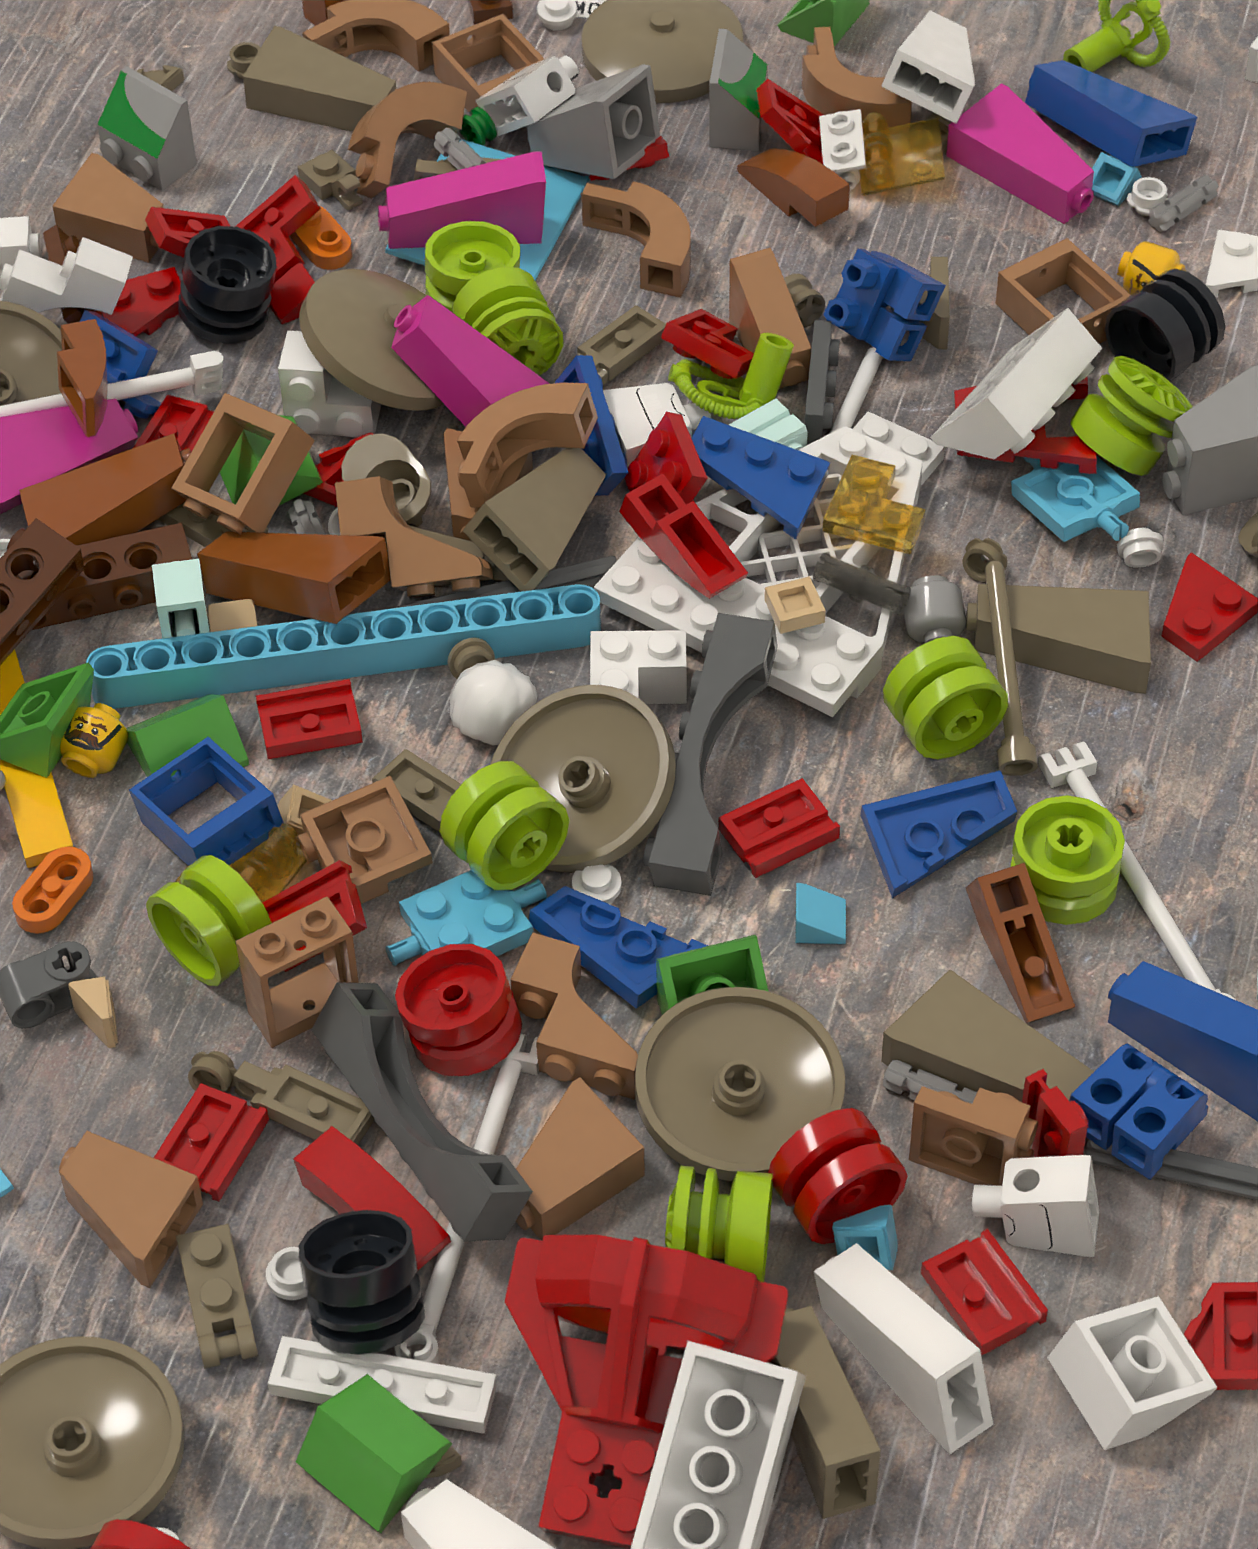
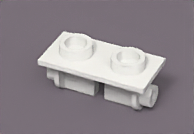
(843, 144)

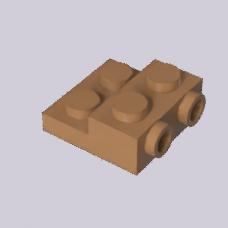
(369, 833)
(968, 1137)

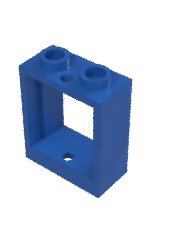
(225, 835)

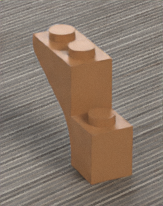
(415, 560)
(574, 1036)

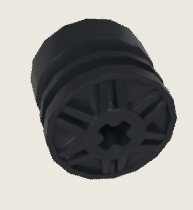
(226, 284)
(1167, 324)
(361, 1282)

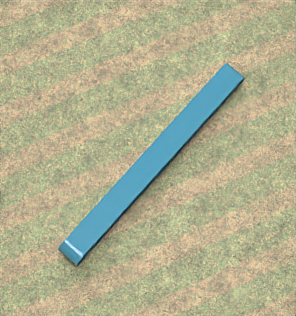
(351, 648)

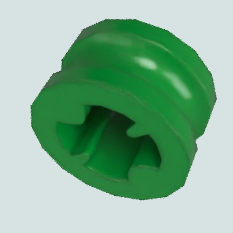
(478, 127)

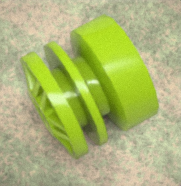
(512, 314)
(1130, 415)
(722, 1224)

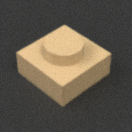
(794, 605)

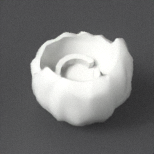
(490, 700)

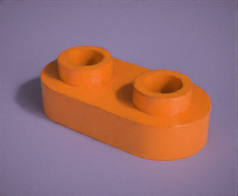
(324, 241)
(49, 892)

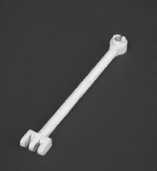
(203, 376)
(1076, 774)
(448, 1258)

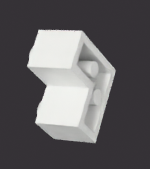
(317, 398)
(641, 663)

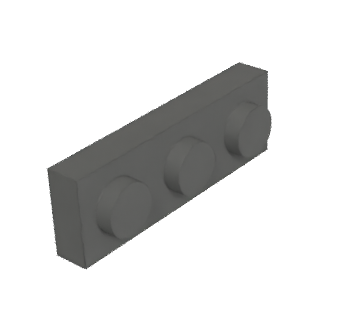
(821, 381)

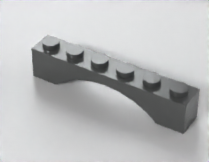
(734, 670)
(366, 1041)

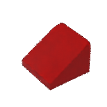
(290, 293)

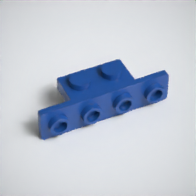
(126, 360)

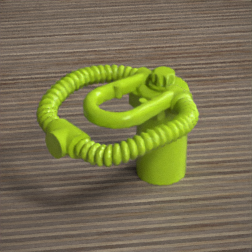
(1115, 39)
(753, 391)

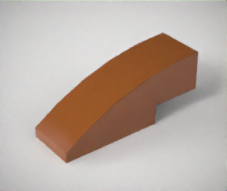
(797, 184)
(84, 373)

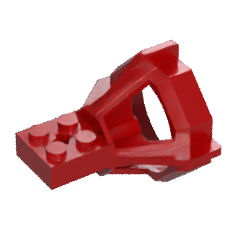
(621, 1391)

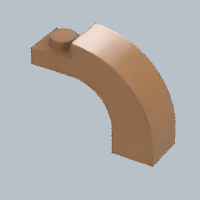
(381, 25)
(835, 89)
(414, 108)
(652, 221)
(519, 425)

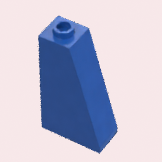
(1110, 114)
(1192, 1030)

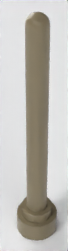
(1016, 752)

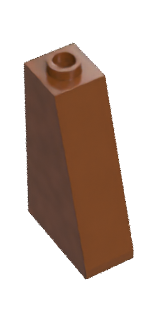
(110, 494)
(296, 572)

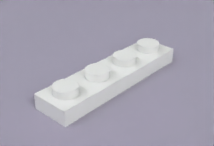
(431, 1390)

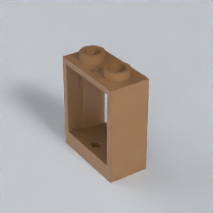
(488, 40)
(1048, 270)
(270, 479)
(273, 948)

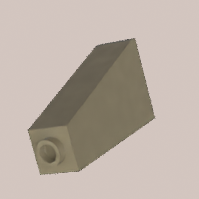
(311, 82)
(536, 516)
(1074, 632)
(976, 1042)
(829, 1424)

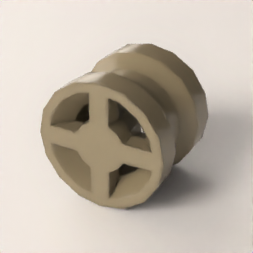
(807, 301)

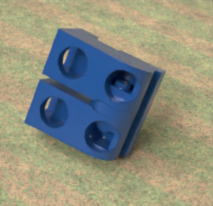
(882, 302)
(1139, 1109)

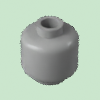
(934, 609)

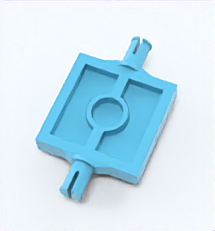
(1076, 501)
(466, 913)

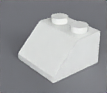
(1130, 1371)

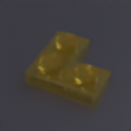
(864, 513)

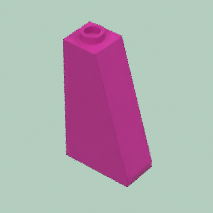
(1021, 155)
(496, 192)
(457, 360)
(52, 443)

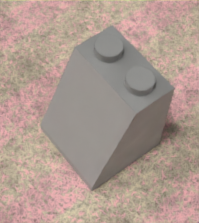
(600, 126)
(1216, 448)

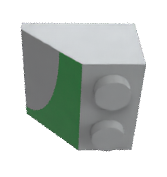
(734, 97)
(147, 130)

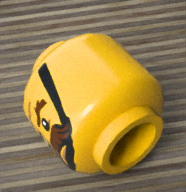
(1146, 264)
(93, 740)

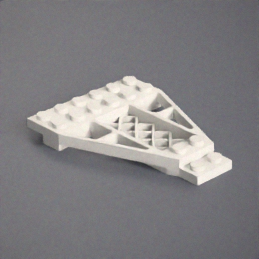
(814, 663)

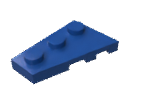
(603, 442)
(765, 472)
(934, 826)
(610, 946)

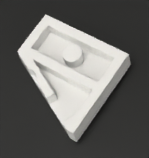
(1234, 262)

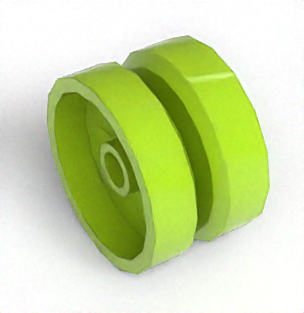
(464, 252)
(945, 697)
(504, 825)
(1070, 856)
(206, 917)

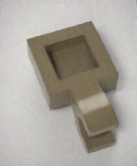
(331, 176)

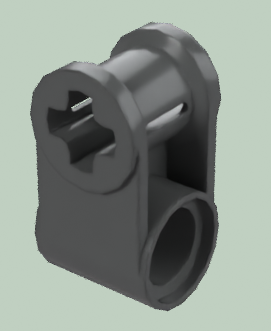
(39, 985)

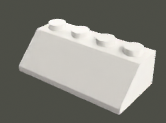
(1021, 390)
(719, 1453)

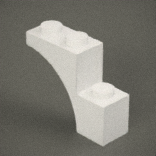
(85, 280)

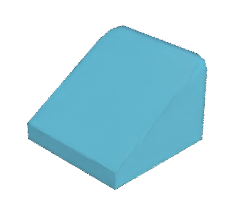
(1113, 179)
(819, 916)
(872, 1231)

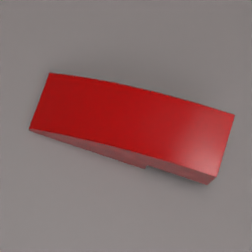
(682, 537)
(354, 1181)

